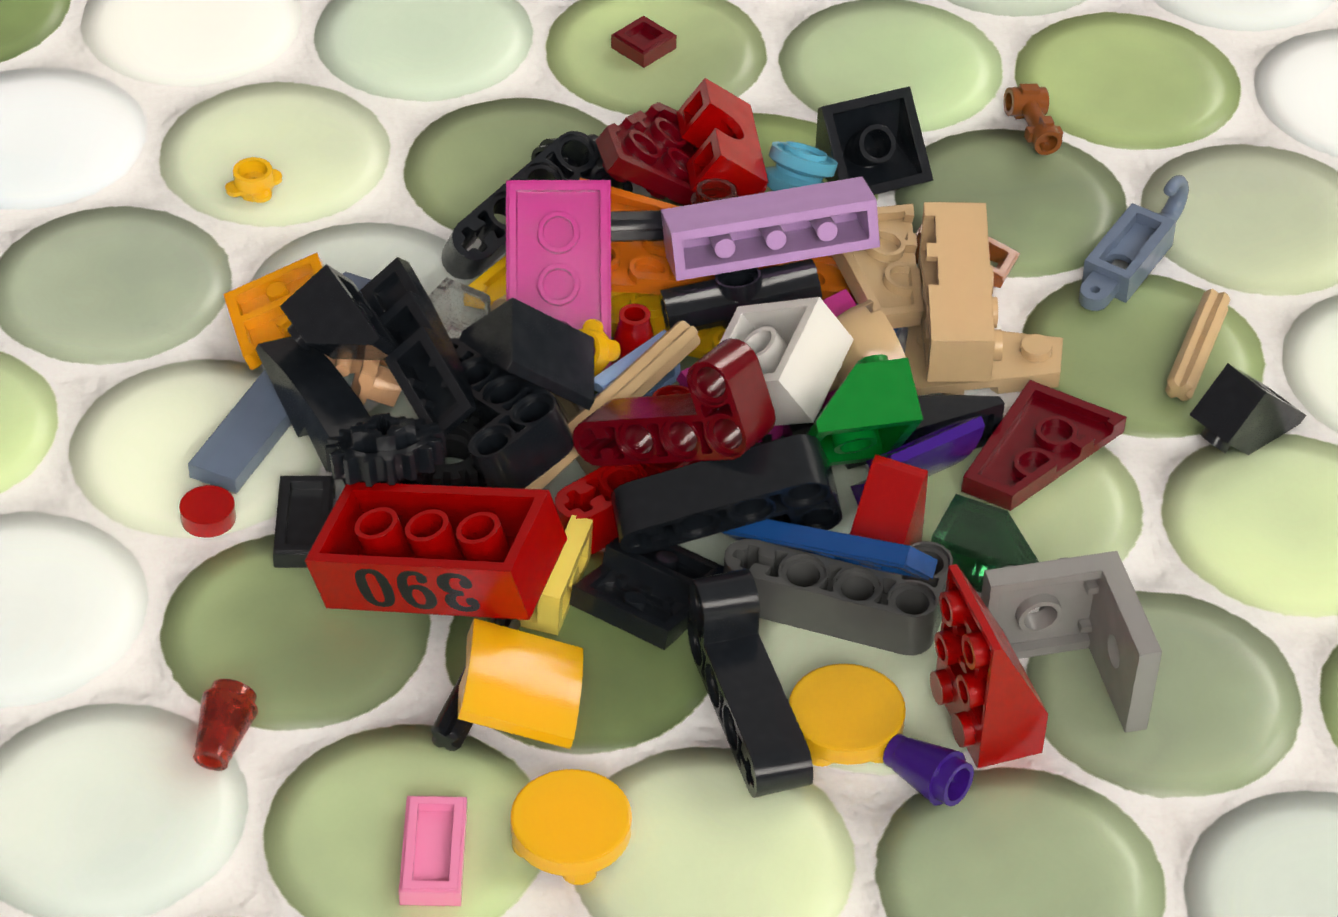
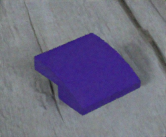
(935, 450)

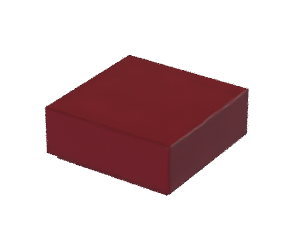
(643, 41)

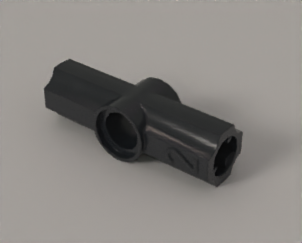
(716, 300)

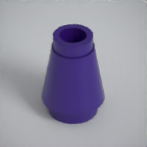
(930, 769)

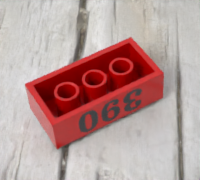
(437, 550)

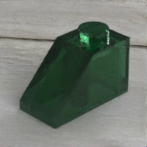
(981, 539)

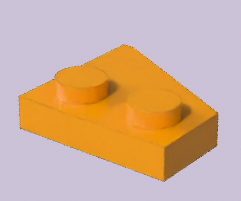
(257, 304)

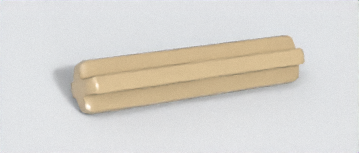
(1197, 345)

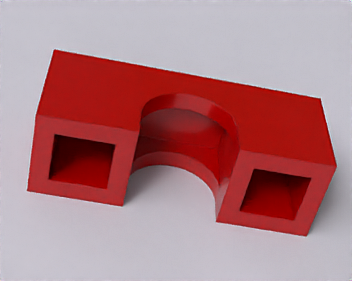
(725, 137)

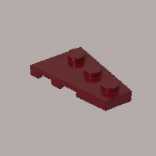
(1037, 444)

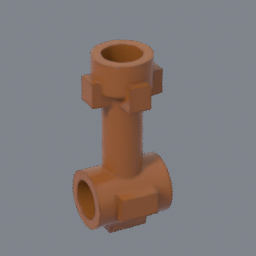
(1032, 104)

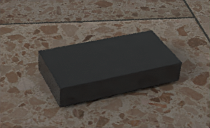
(301, 513)

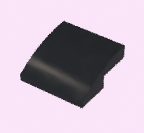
(643, 591)

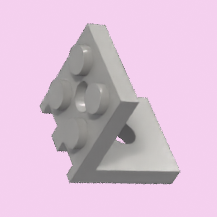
(1081, 606)

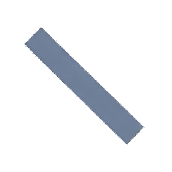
(246, 433)

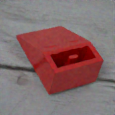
(983, 681)

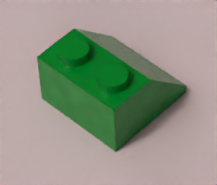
(869, 411)

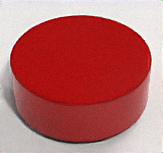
(207, 511)

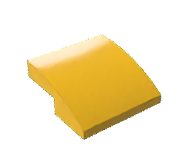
(521, 683)

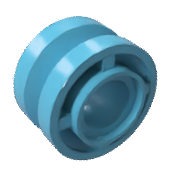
(798, 165)

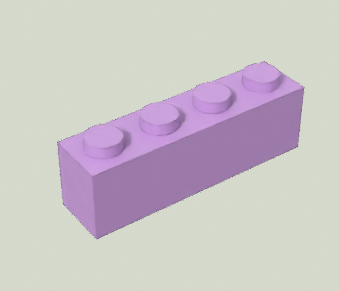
(770, 228)

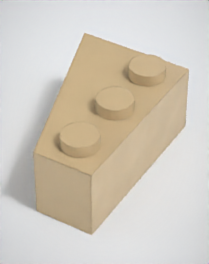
(958, 293)

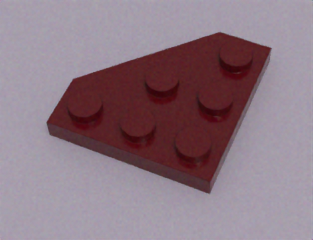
(649, 153)

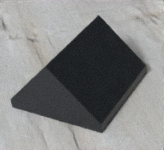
(875, 140)
(536, 350)

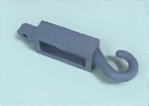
(1136, 238)

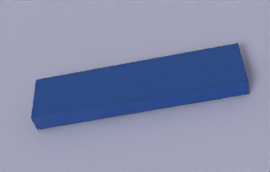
(849, 548)

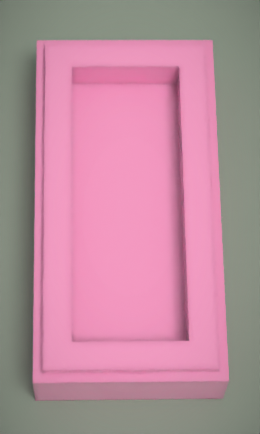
(433, 851)

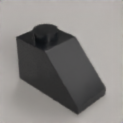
(336, 319)
(1243, 412)

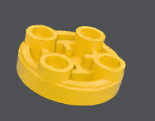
(847, 713)
(571, 824)

